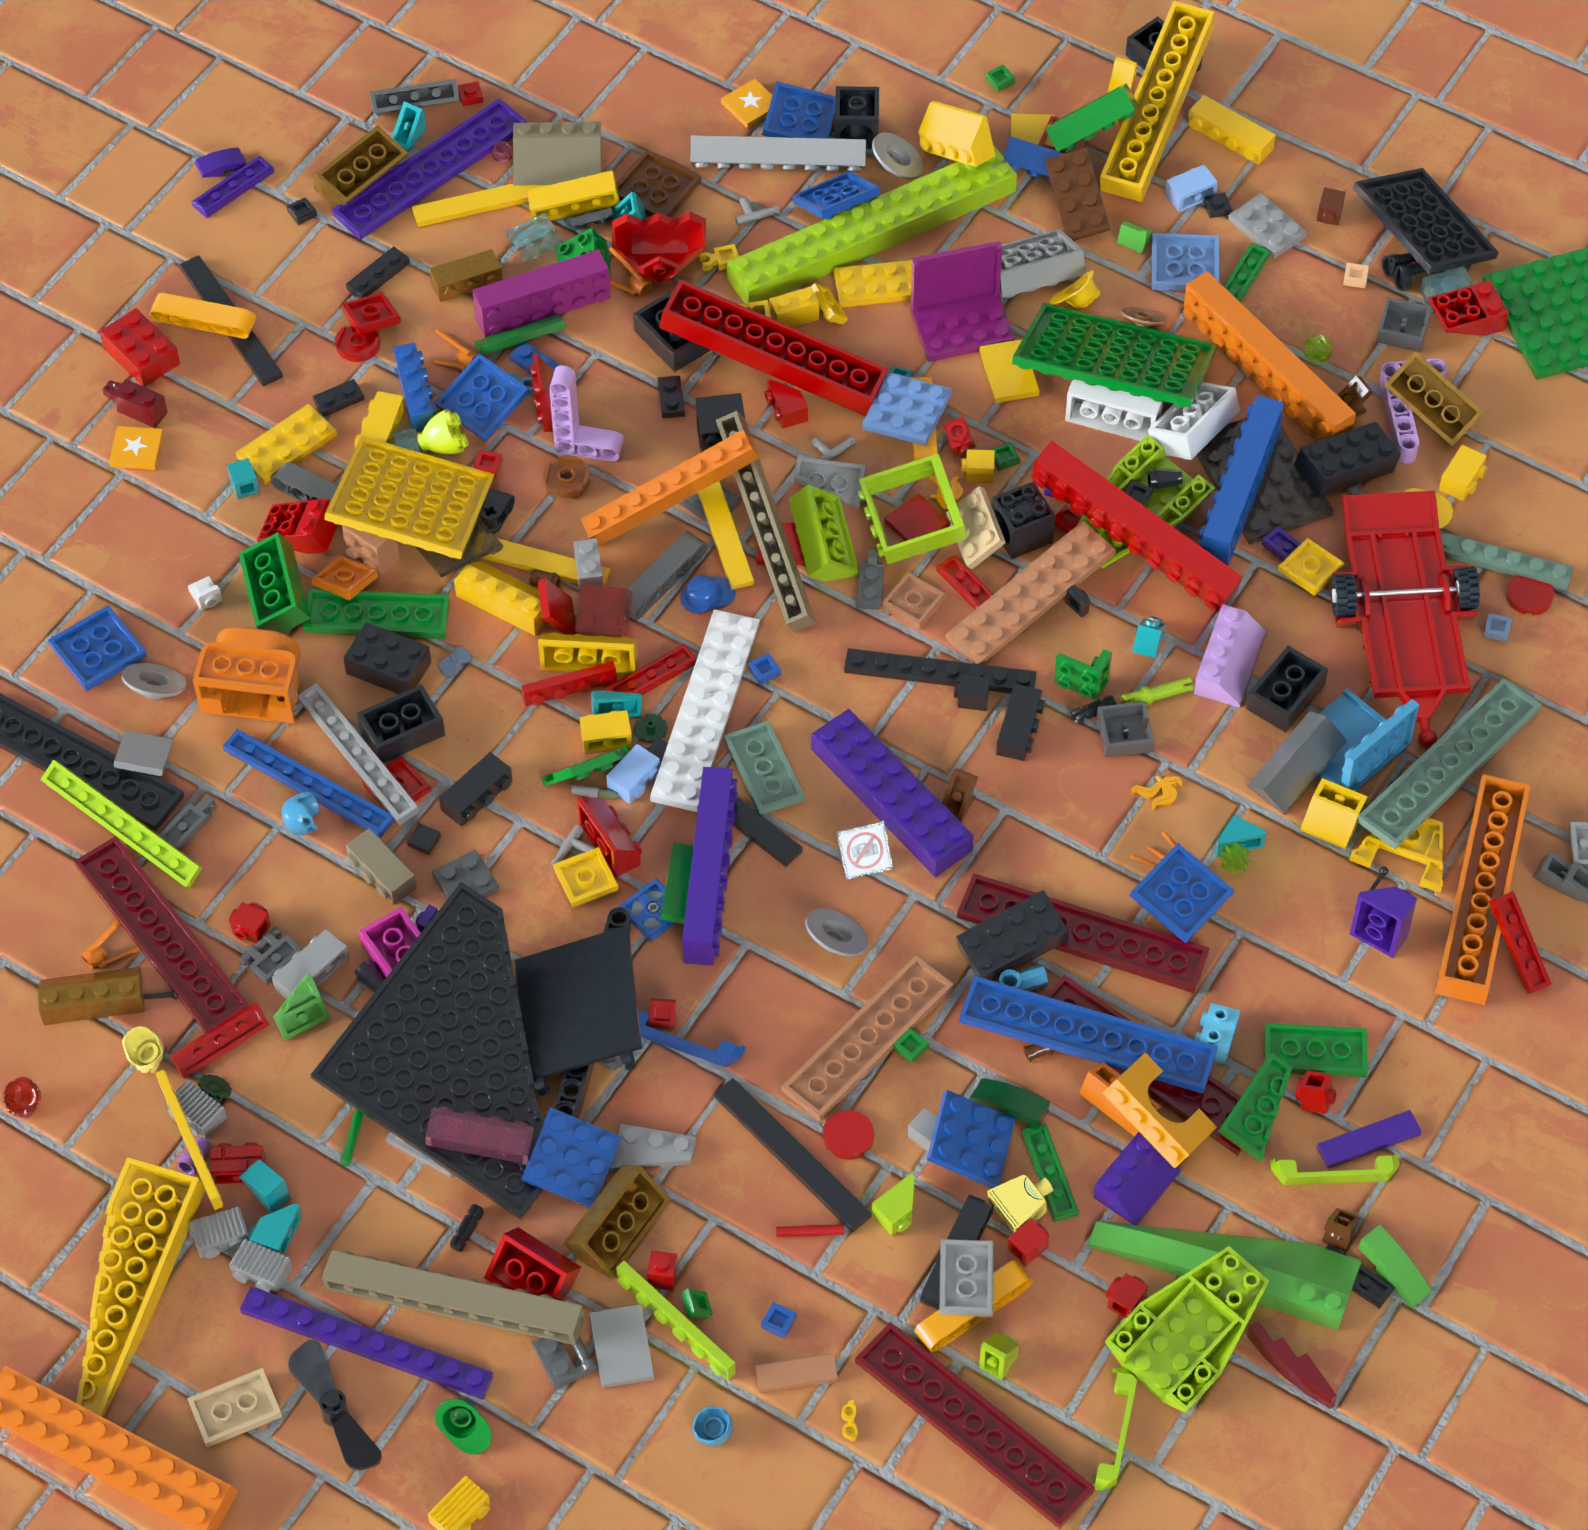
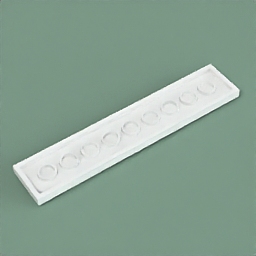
(705, 709)

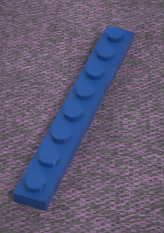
(306, 780)

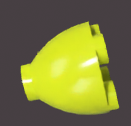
(443, 434)

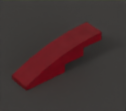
(1298, 1371)

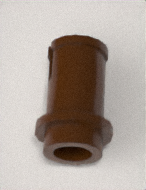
(553, 578)
(1034, 1051)

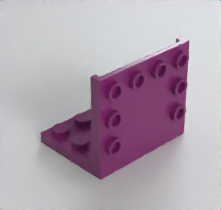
(959, 301)

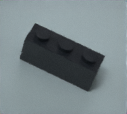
(1020, 722)
(476, 789)

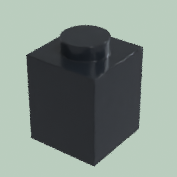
(972, 692)

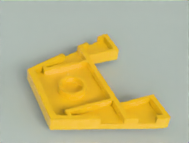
(1423, 846)

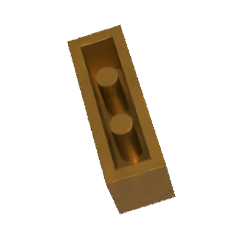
(465, 275)

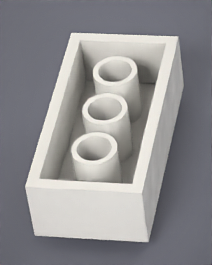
(1111, 410)
(1189, 429)

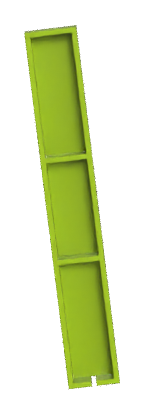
(869, 228)

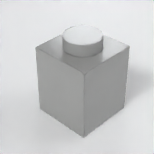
(922, 1128)

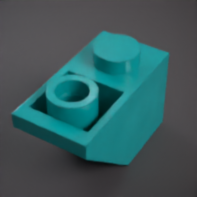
(1149, 636)

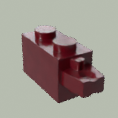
(137, 401)

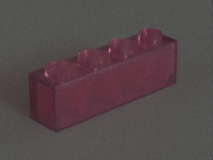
(479, 1135)

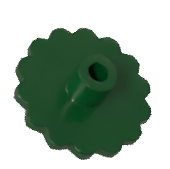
(650, 728)
(214, 1086)

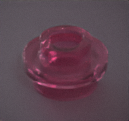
(502, 151)

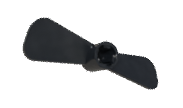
(312, 1372)

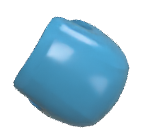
(297, 812)

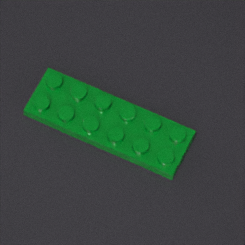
(400, 613)

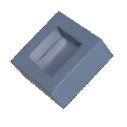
(1497, 627)

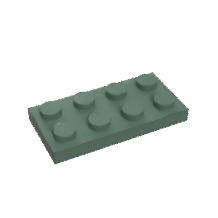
(764, 768)

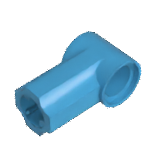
(1026, 979)

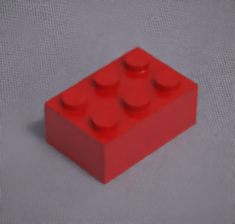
(140, 347)

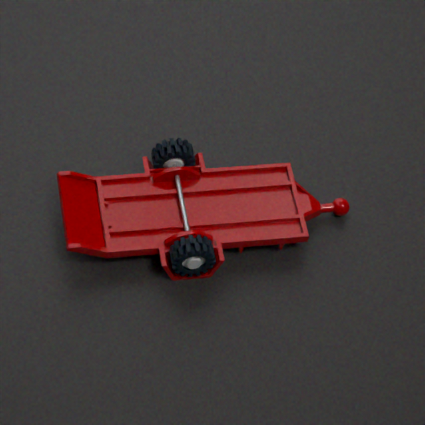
(1405, 600)

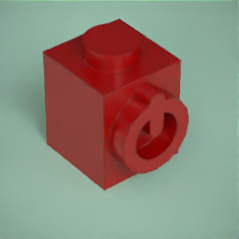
(959, 436)
(249, 921)
(1315, 1092)
(1126, 1294)

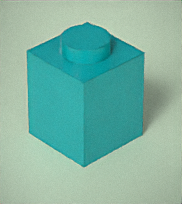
(243, 478)

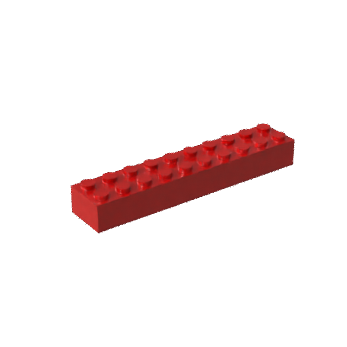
(772, 347)
(1135, 527)

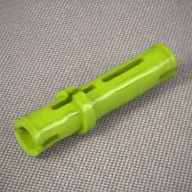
(1159, 692)

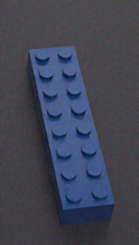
(1242, 478)

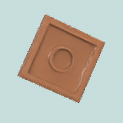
(913, 600)

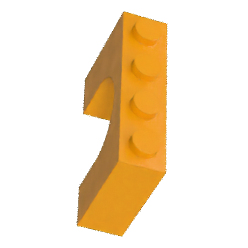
(1169, 1138)

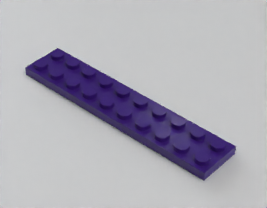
(428, 169)

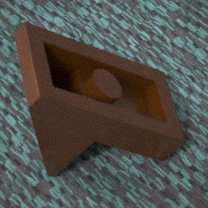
(1356, 394)
(960, 793)
(1340, 1229)

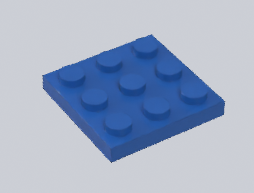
(799, 113)
(836, 195)
(483, 397)
(97, 648)
(1182, 893)
(970, 1139)
(571, 1158)

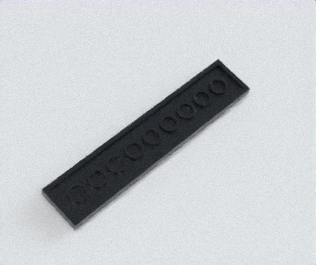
(42, 741)

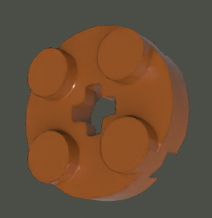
(566, 487)

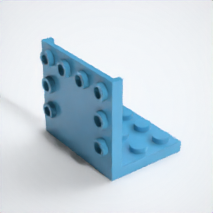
(1370, 739)

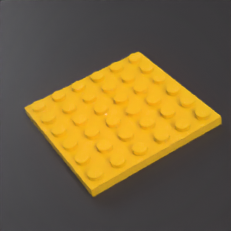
(410, 497)

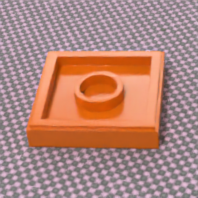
(344, 577)

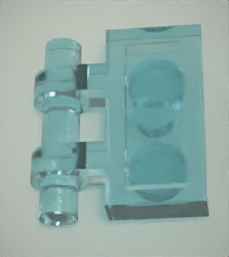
(531, 232)

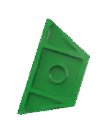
(582, 769)

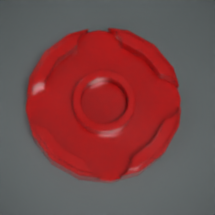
(355, 346)
(1529, 595)
(848, 1134)

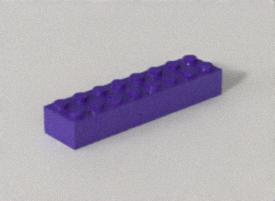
(892, 792)
(709, 866)

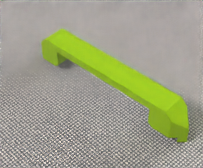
(1287, 1172)
(1125, 1386)

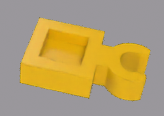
(719, 258)

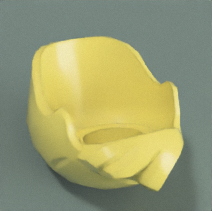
(143, 1048)

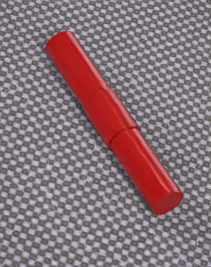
(809, 1230)

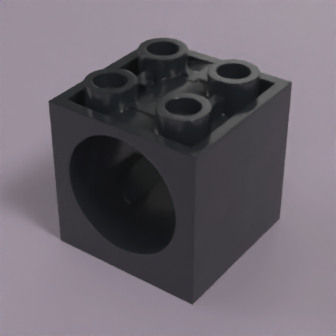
(857, 113)
(709, 410)
(1024, 519)

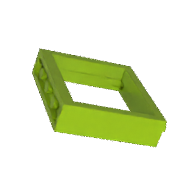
(900, 476)

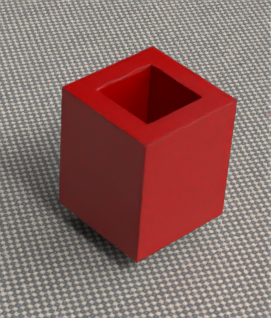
(1028, 1242)
(662, 1270)

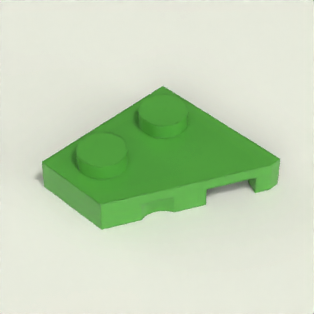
(301, 1009)

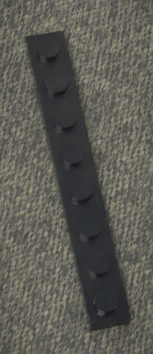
(933, 670)

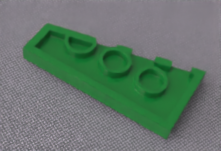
(1255, 1111)

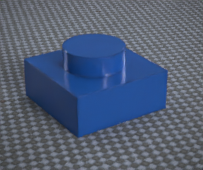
(764, 668)
(778, 1320)

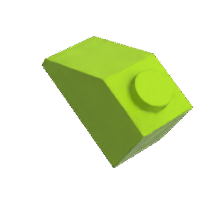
(895, 1206)
(998, 1355)

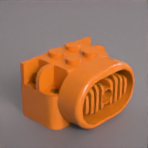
(249, 675)

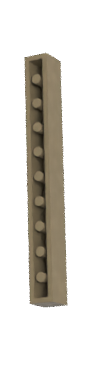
(770, 533)
(453, 1297)

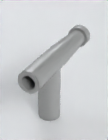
(751, 215)
(829, 454)
(572, 841)

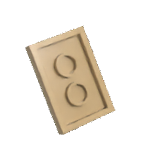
(980, 526)
(234, 1407)

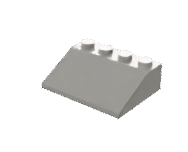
(1039, 262)

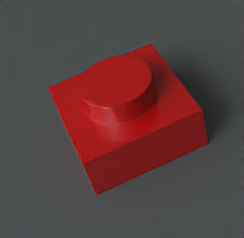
(470, 93)
(488, 462)
(1067, 519)
(662, 1012)

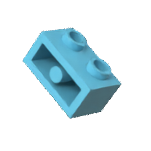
(1219, 1029)

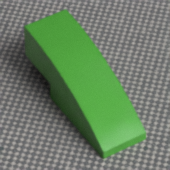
(1394, 1266)

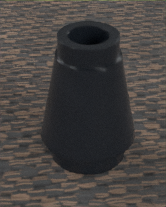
(1164, 478)
(369, 975)

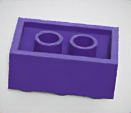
(1383, 918)
(1135, 1180)

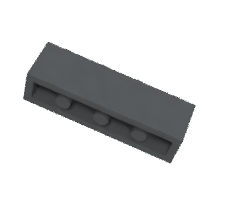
(418, 95)

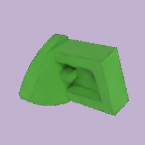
(1134, 236)

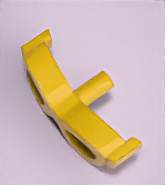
(848, 1415)

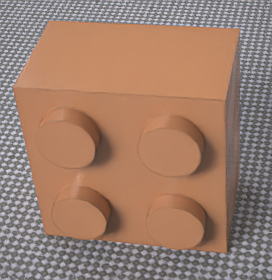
(371, 549)

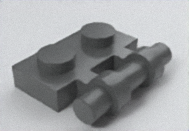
(278, 955)

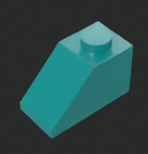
(276, 1228)

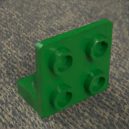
(582, 244)
(1081, 677)

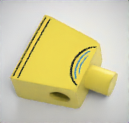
(1020, 1201)

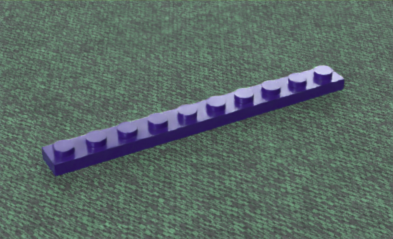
(367, 1342)

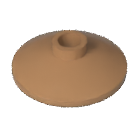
(1143, 317)

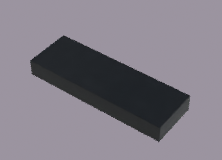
(1369, 1285)

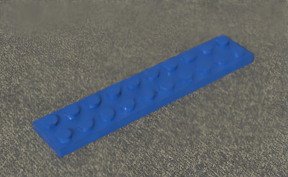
(1086, 1033)

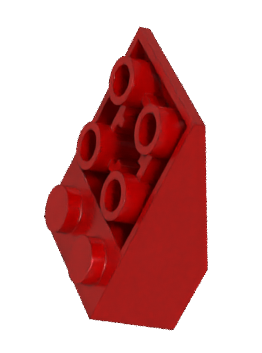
(1471, 310)
(541, 383)
(301, 525)

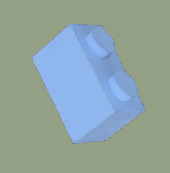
(1190, 188)
(633, 774)

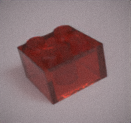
(603, 610)

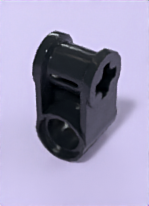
(496, 509)

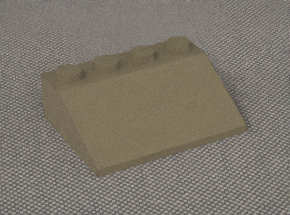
(555, 151)

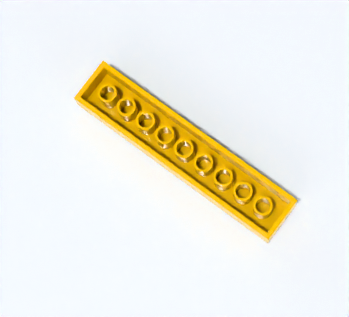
(1159, 101)

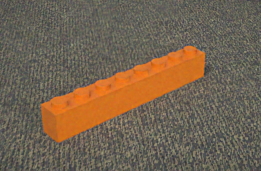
(671, 488)

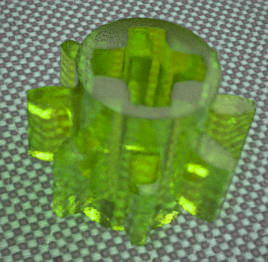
(1318, 348)
(1235, 858)

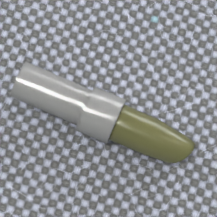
(594, 792)

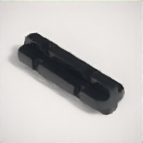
(1090, 710)
(466, 1227)

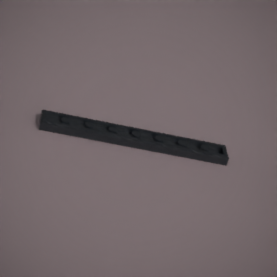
(250, 348)
(752, 823)
(793, 1155)

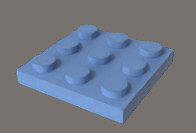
(1182, 258)
(907, 409)

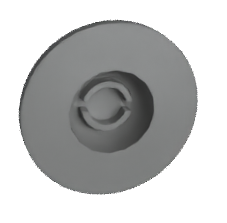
(897, 156)
(153, 680)
(836, 932)

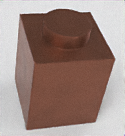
(1331, 206)

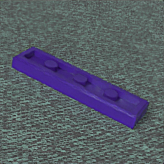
(233, 186)
(1369, 1139)

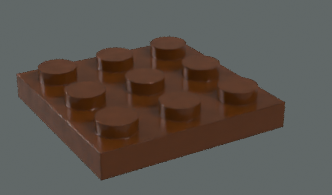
(658, 183)

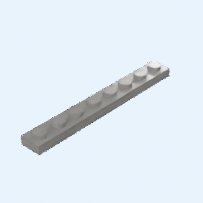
(358, 754)

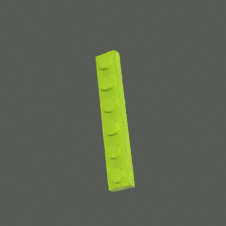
(681, 1327)

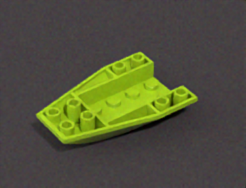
(1170, 504)
(1189, 1329)

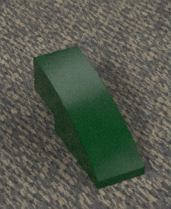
(1012, 1101)

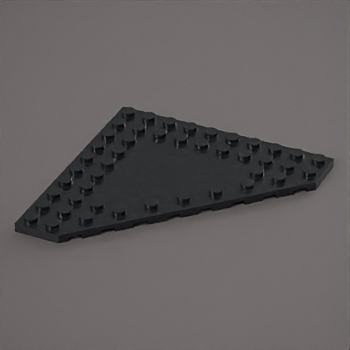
(445, 1036)

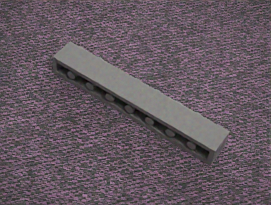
(778, 152)

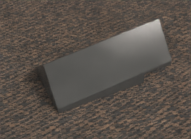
(1298, 762)

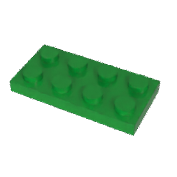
(1319, 1048)

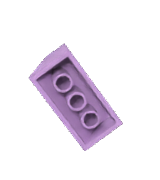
(1229, 657)

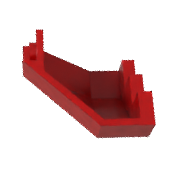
(659, 244)

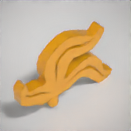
(956, 488)
(1166, 785)

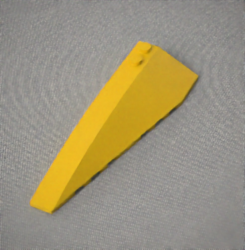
(140, 1247)

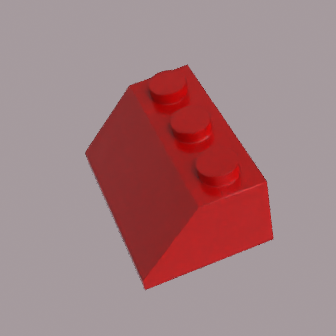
(607, 833)
(531, 1266)

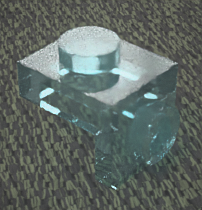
(407, 439)

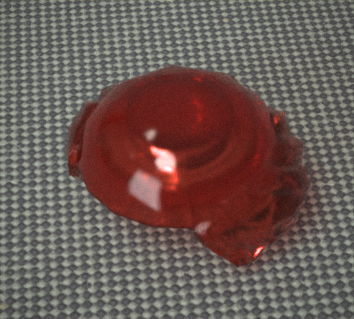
(22, 1097)

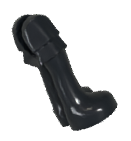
(1397, 265)

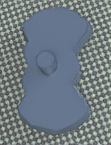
(454, 661)

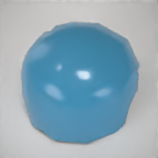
(713, 1426)

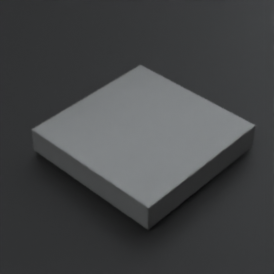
(143, 753)

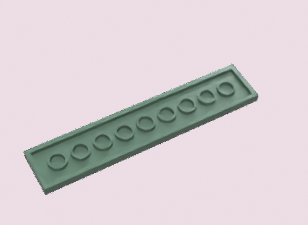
(1448, 763)

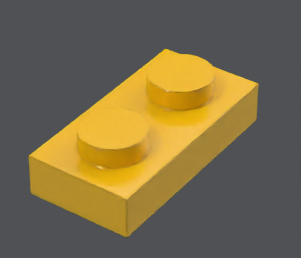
(829, 305)

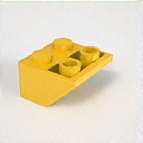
(1333, 813)

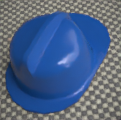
(706, 594)

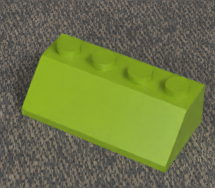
(823, 534)

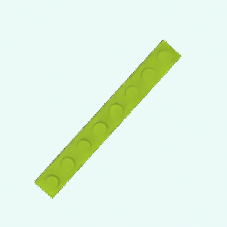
(121, 823)

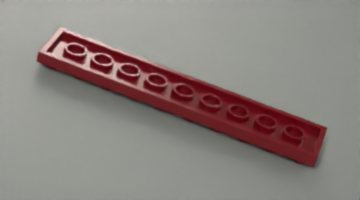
(161, 934)
(1098, 936)
(1214, 1103)
(975, 1425)

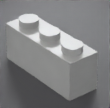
(319, 959)

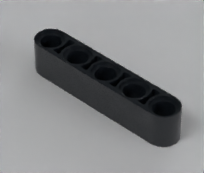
(968, 1226)

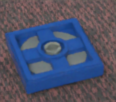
(646, 910)

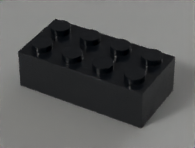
(1347, 459)
(1013, 937)

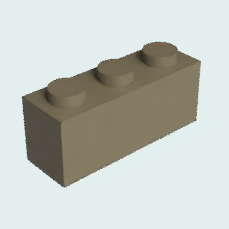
(380, 867)

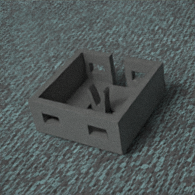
(1406, 318)
(1122, 722)

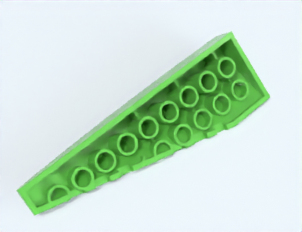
(1302, 1276)

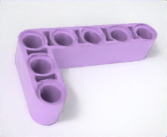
(1399, 415)
(570, 436)

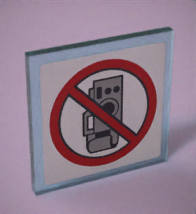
(864, 850)

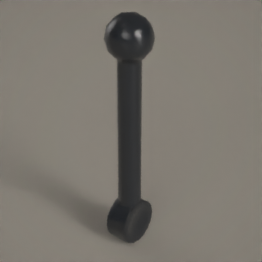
(1382, 872)
(160, 995)

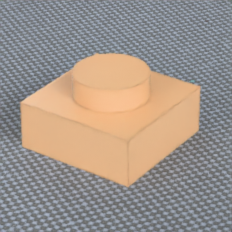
(1355, 275)

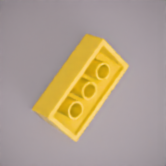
(956, 134)
(500, 596)
(579, 652)

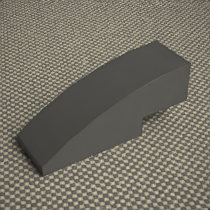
(1563, 877)

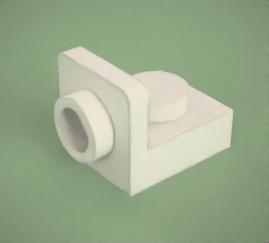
(205, 593)

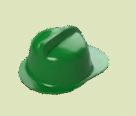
(463, 1425)

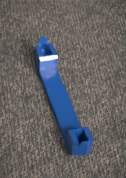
(724, 1056)

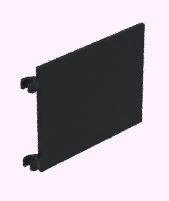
(579, 1005)

